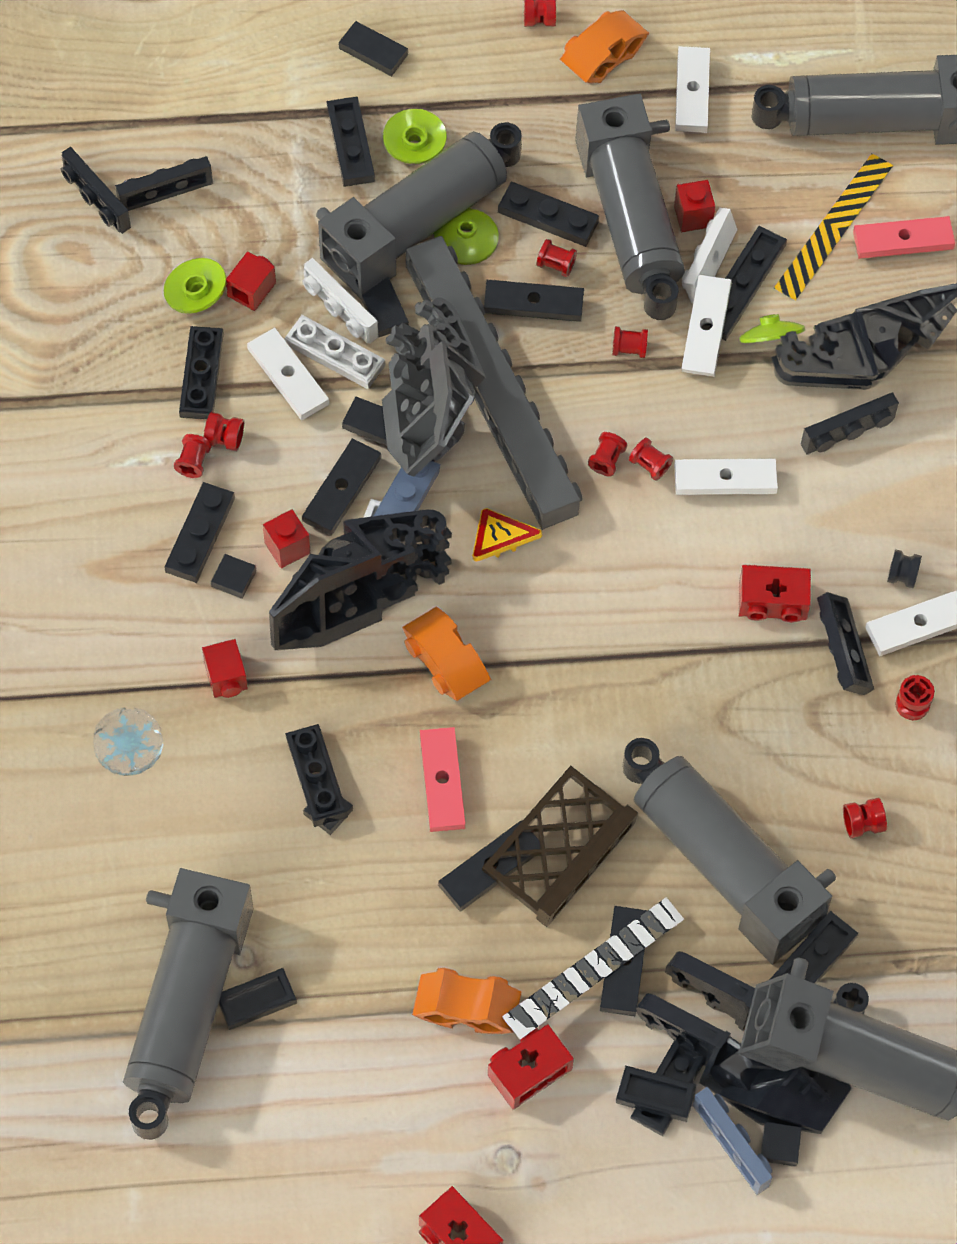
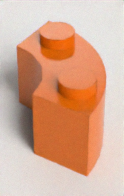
(604, 46)
(438, 645)
(456, 999)

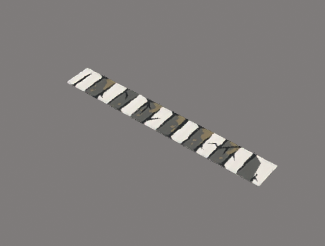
(592, 968)

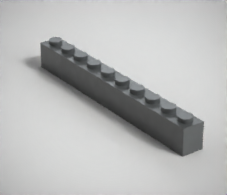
(501, 394)

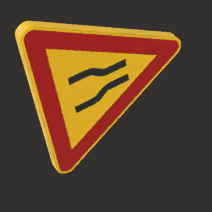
(501, 533)

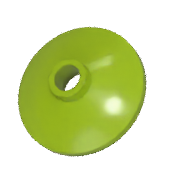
(414, 126)
(474, 245)
(195, 285)
(770, 329)

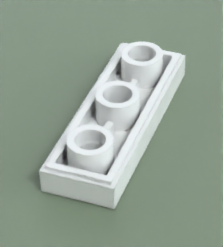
(692, 89)
(712, 251)
(340, 302)
(708, 307)
(349, 358)
(279, 361)
(744, 476)
(899, 628)

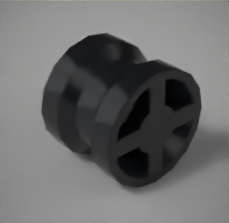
(904, 568)

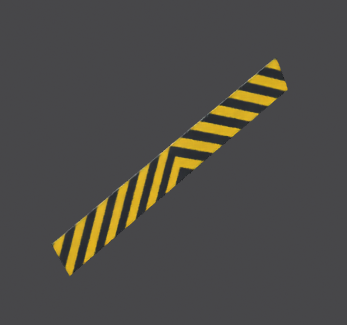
(833, 227)

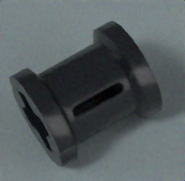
(853, 992)

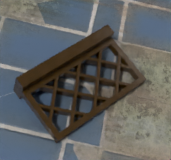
(588, 857)

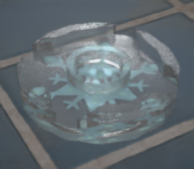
(127, 741)

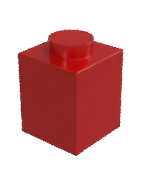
(694, 205)
(251, 280)
(286, 538)
(225, 669)

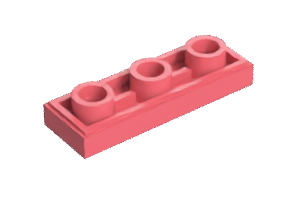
(904, 237)
(441, 762)

